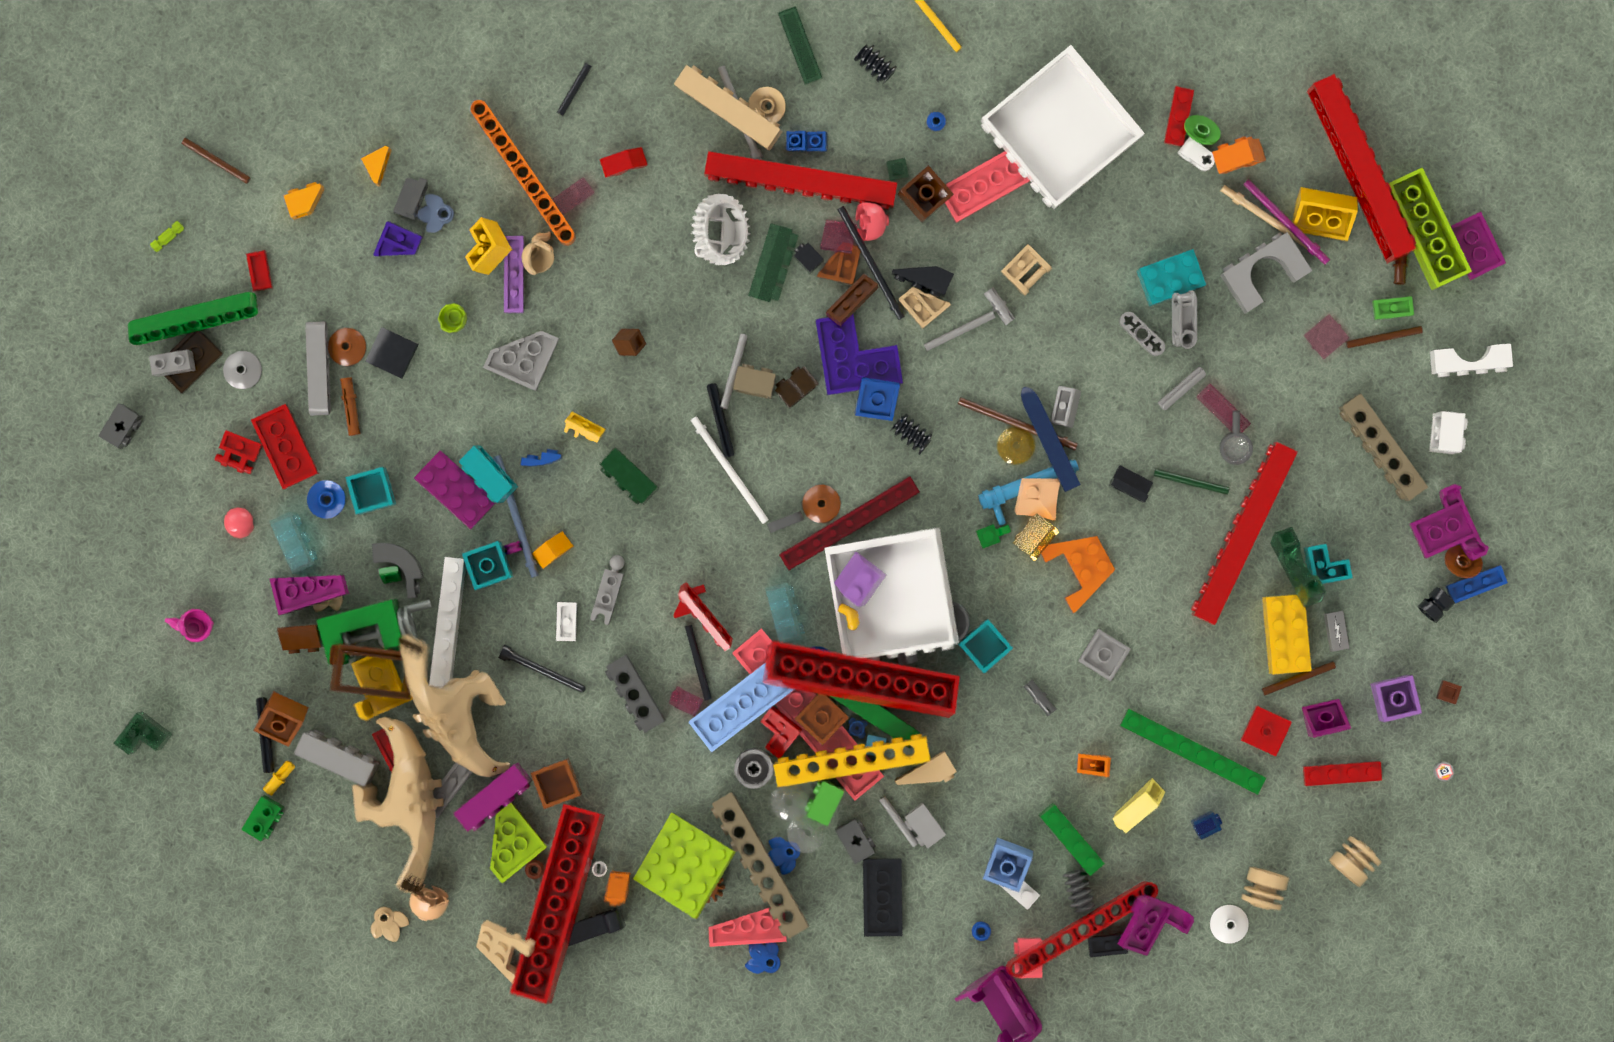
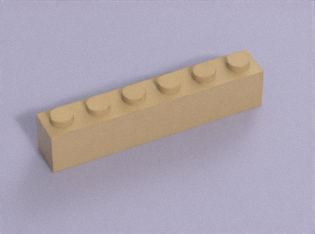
(727, 107)

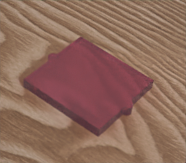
(837, 237)
(1326, 336)

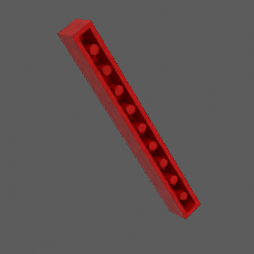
(799, 179)
(1244, 533)

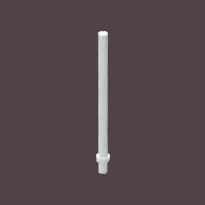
(729, 469)

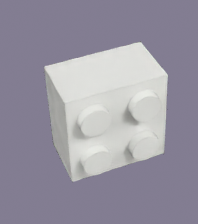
(1448, 432)

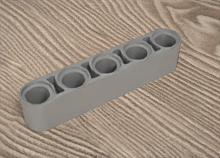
(318, 368)

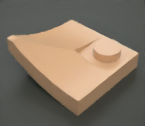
(1038, 497)

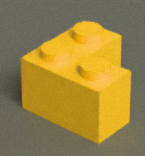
(490, 246)

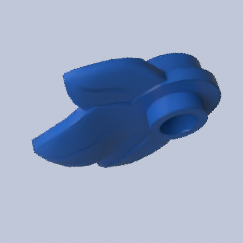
(781, 856)
(761, 955)

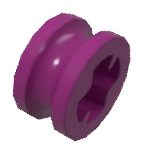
(513, 547)

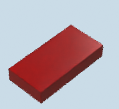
(259, 271)

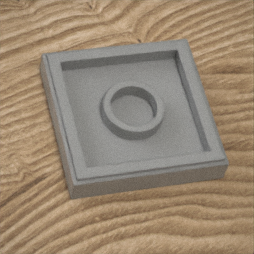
(1104, 655)

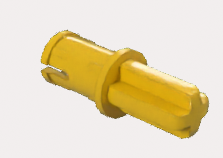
(279, 778)

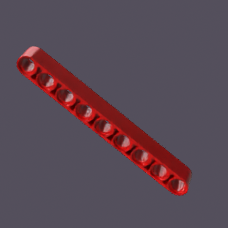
(1072, 930)

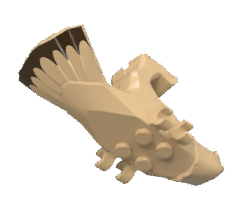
(449, 709)
(408, 801)

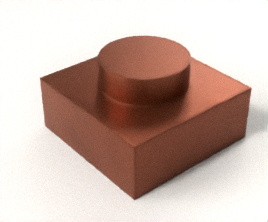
(1448, 692)

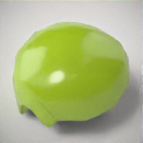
(452, 318)

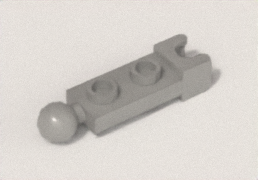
(608, 590)

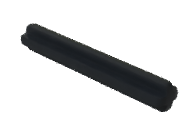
(720, 420)
(265, 742)

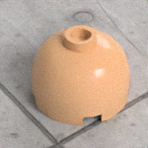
(429, 903)

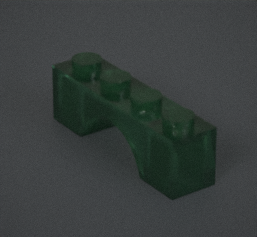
(1307, 586)

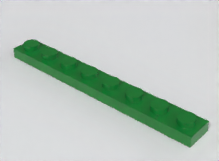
(1193, 751)

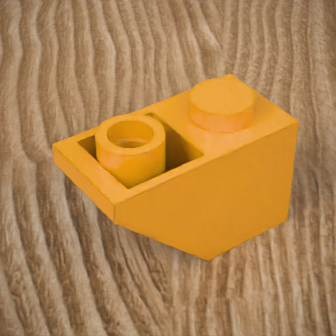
(303, 201)

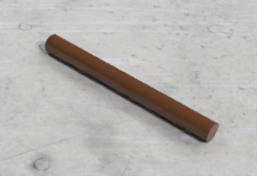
(215, 160)
(1384, 337)
(1298, 678)

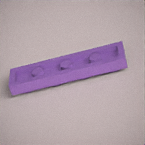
(514, 276)

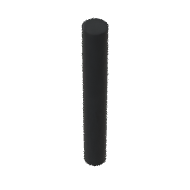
(574, 89)

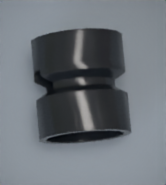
(1436, 604)

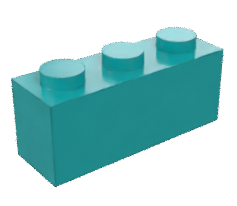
(487, 474)

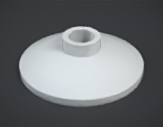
(1227, 914)

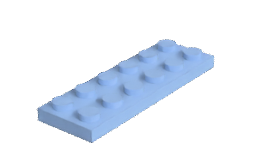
(736, 709)

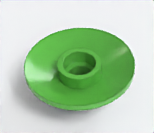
(1202, 129)

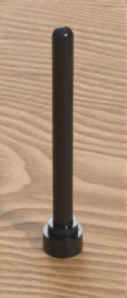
(508, 654)

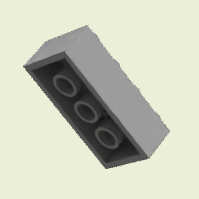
(337, 757)

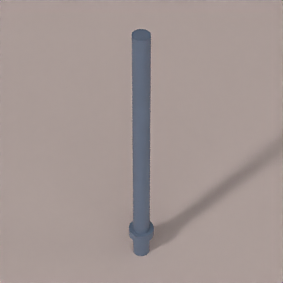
(531, 563)

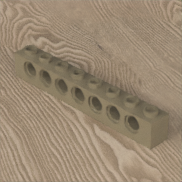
(719, 809)

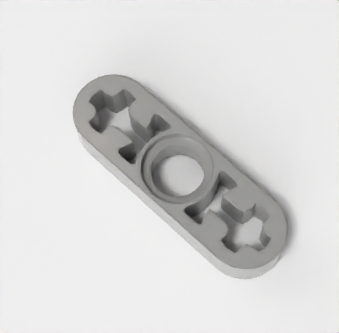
(1148, 348)

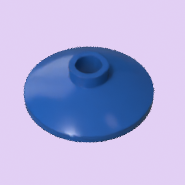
(316, 497)

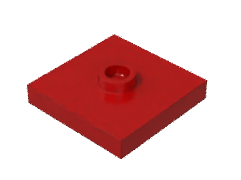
(1266, 731)

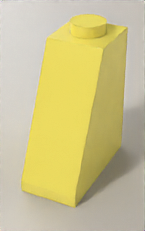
(1139, 806)

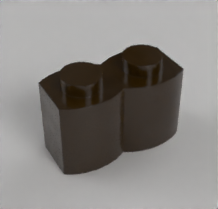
(796, 387)

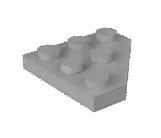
(523, 359)

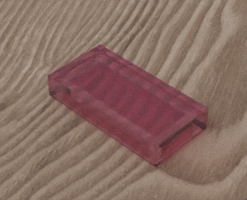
(573, 196)

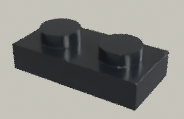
(1105, 946)

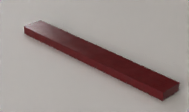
(849, 523)

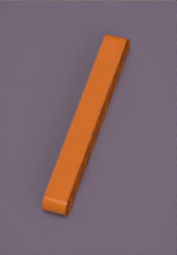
(520, 163)

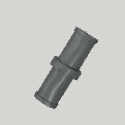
(1039, 697)

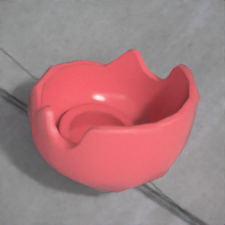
(238, 522)

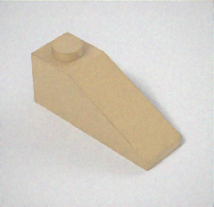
(935, 770)

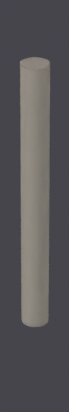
(960, 330)
(731, 379)

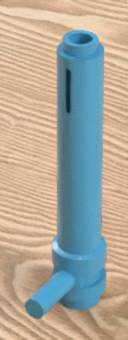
(1001, 494)

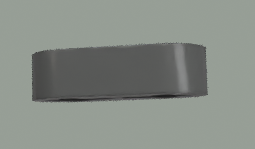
(785, 522)

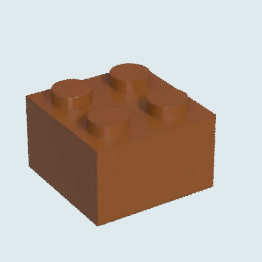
(556, 783)

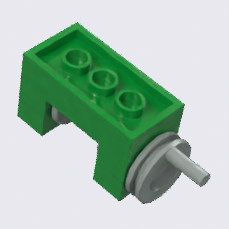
(387, 617)

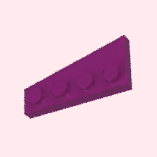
(301, 592)

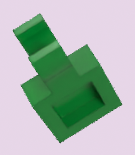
(990, 536)

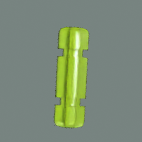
(167, 236)

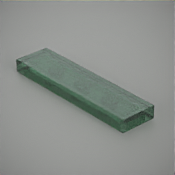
(800, 45)

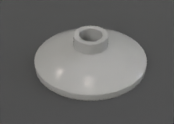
(251, 372)

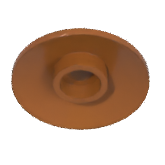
(356, 348)
(817, 513)
(1456, 556)

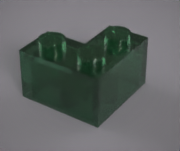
(140, 730)

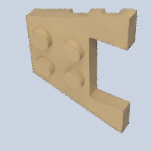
(500, 945)

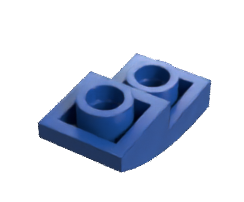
(806, 141)
(546, 458)

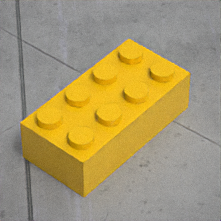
(1286, 634)

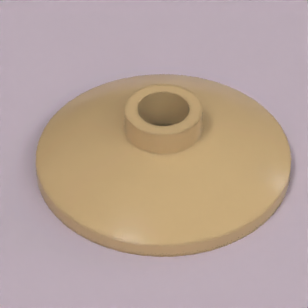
(762, 97)

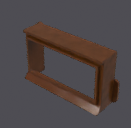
(336, 660)

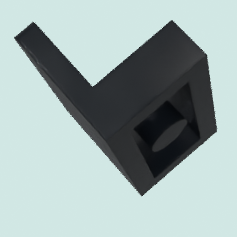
(1131, 484)

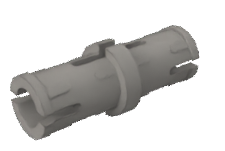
(999, 306)

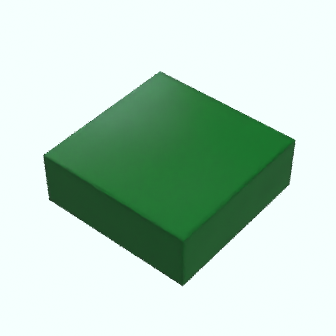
(390, 574)

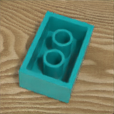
(1171, 276)

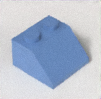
(1008, 864)

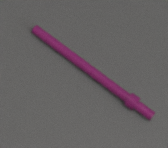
(1313, 248)

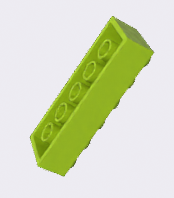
(1435, 240)

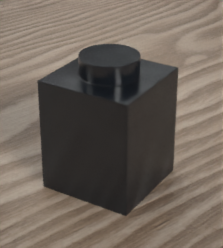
(808, 257)

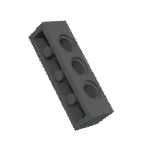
(625, 665)

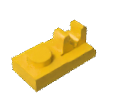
(584, 427)

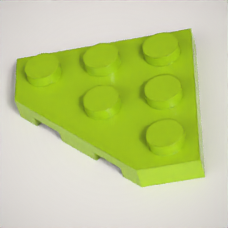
(513, 843)

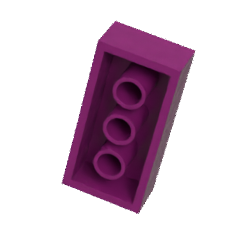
(494, 795)

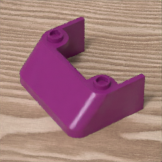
(1006, 1005)

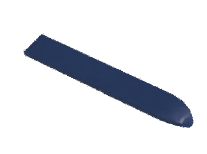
(1049, 439)

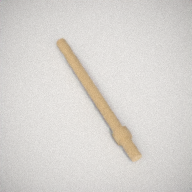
(1238, 198)

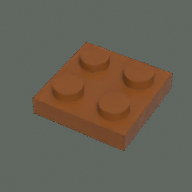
(821, 718)

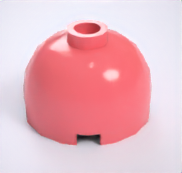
(871, 220)

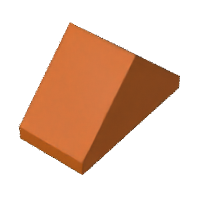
(1094, 765)

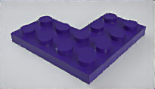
(844, 362)

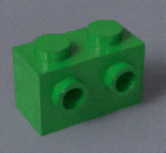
(263, 818)

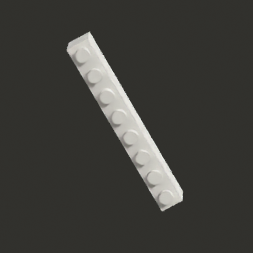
(447, 621)

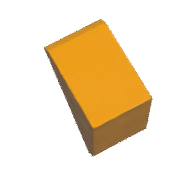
(376, 164)
(552, 549)

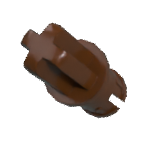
(1400, 271)

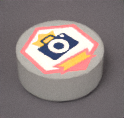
(1443, 771)

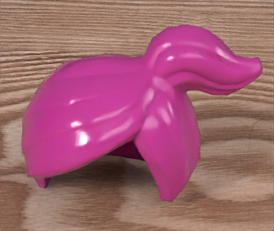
(187, 626)

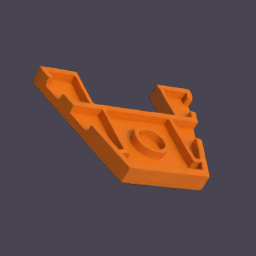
(1088, 563)

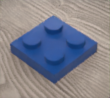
(877, 399)

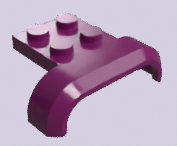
(1448, 527)
(1148, 921)

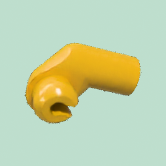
(851, 615)

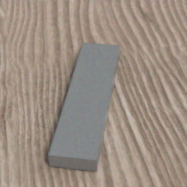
(451, 785)

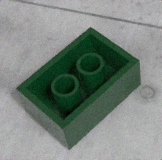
(628, 477)

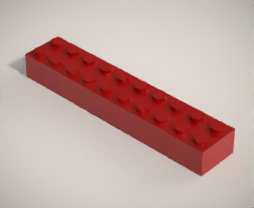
(1361, 168)
(861, 679)
(557, 903)

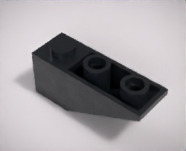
(931, 278)

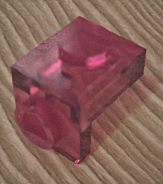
(685, 701)

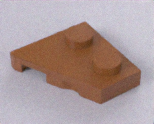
(841, 267)

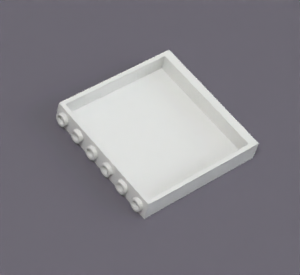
(1061, 127)
(910, 605)

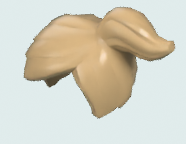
(538, 255)

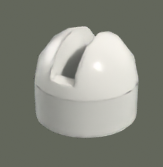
(603, 868)

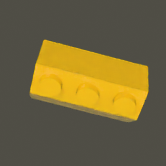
(1325, 213)

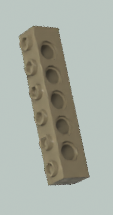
(1381, 435)

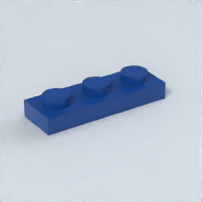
(1476, 585)

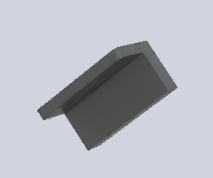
(411, 197)

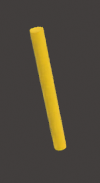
(938, 24)

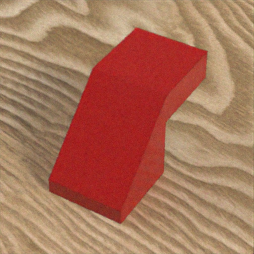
(623, 161)
(683, 609)

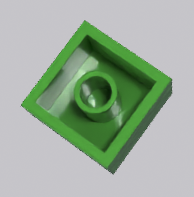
(824, 802)

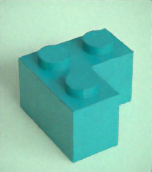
(1319, 564)

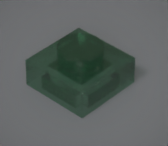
(897, 169)

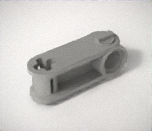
(1184, 319)

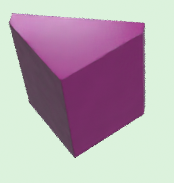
(1325, 718)

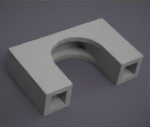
(1239, 276)

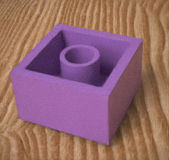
(1396, 698)

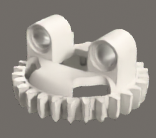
(732, 232)

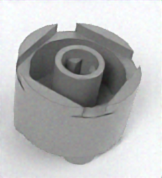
(762, 761)

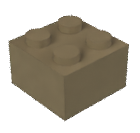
(754, 381)

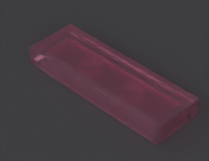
(1220, 407)

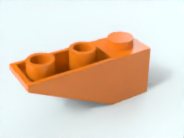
(617, 887)

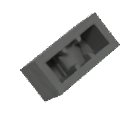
(112, 432)
(846, 834)

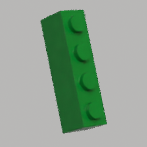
(1071, 839)

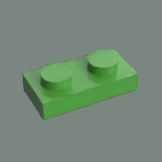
(1393, 308)

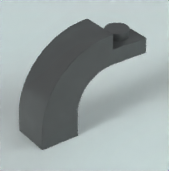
(405, 560)

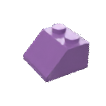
(859, 580)

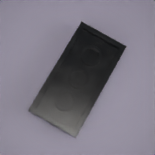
(882, 897)

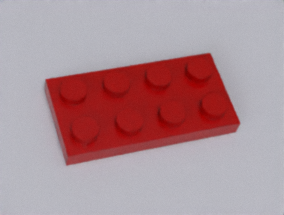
(284, 446)

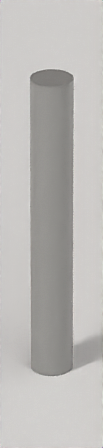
(898, 820)

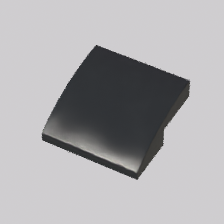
(392, 353)

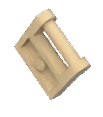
(1021, 265)

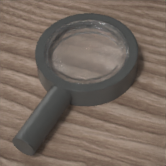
(1236, 446)

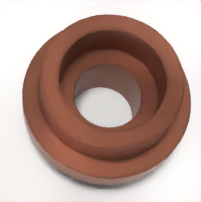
(532, 875)

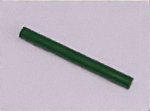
(1191, 481)

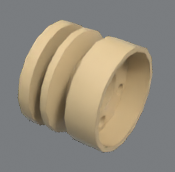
(1355, 861)
(1265, 888)

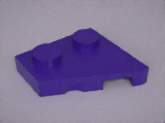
(397, 241)

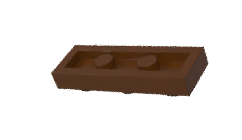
(852, 299)

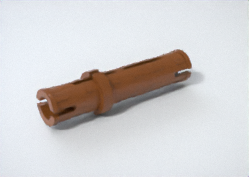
(350, 406)

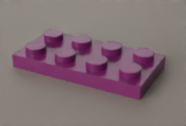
(454, 490)

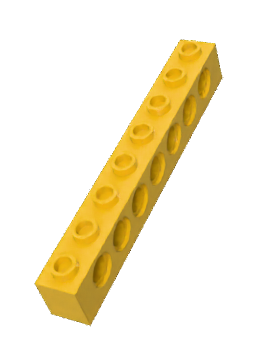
(786, 778)

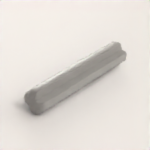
(1182, 388)

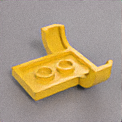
(377, 674)

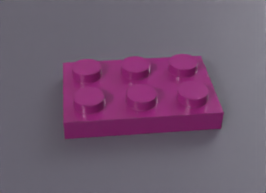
(1478, 245)

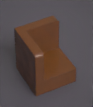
(629, 342)

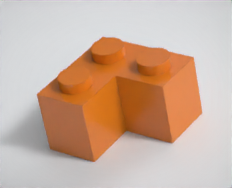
(1243, 153)

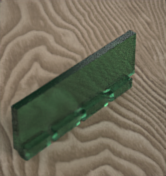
(769, 266)

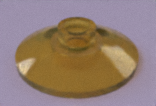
(1008, 452)

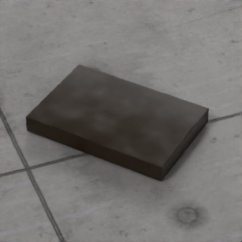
(204, 354)

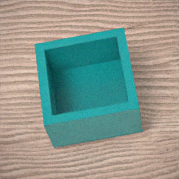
(370, 490)
(985, 646)

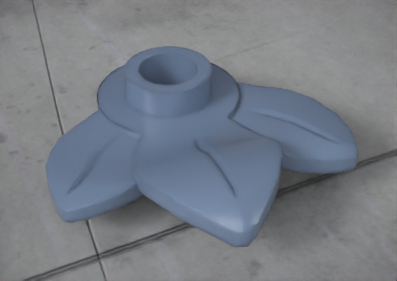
(432, 213)

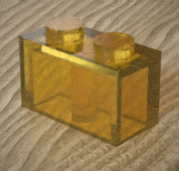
(1035, 536)

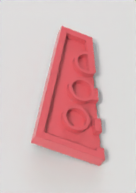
(748, 929)

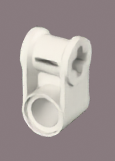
(1195, 153)

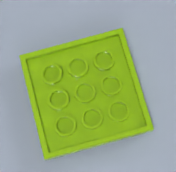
(684, 865)

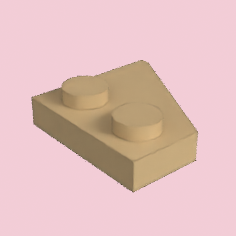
(923, 306)

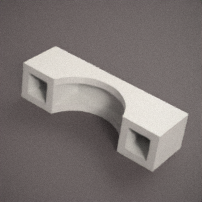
(1447, 361)

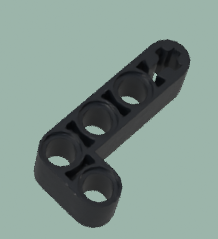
(595, 926)

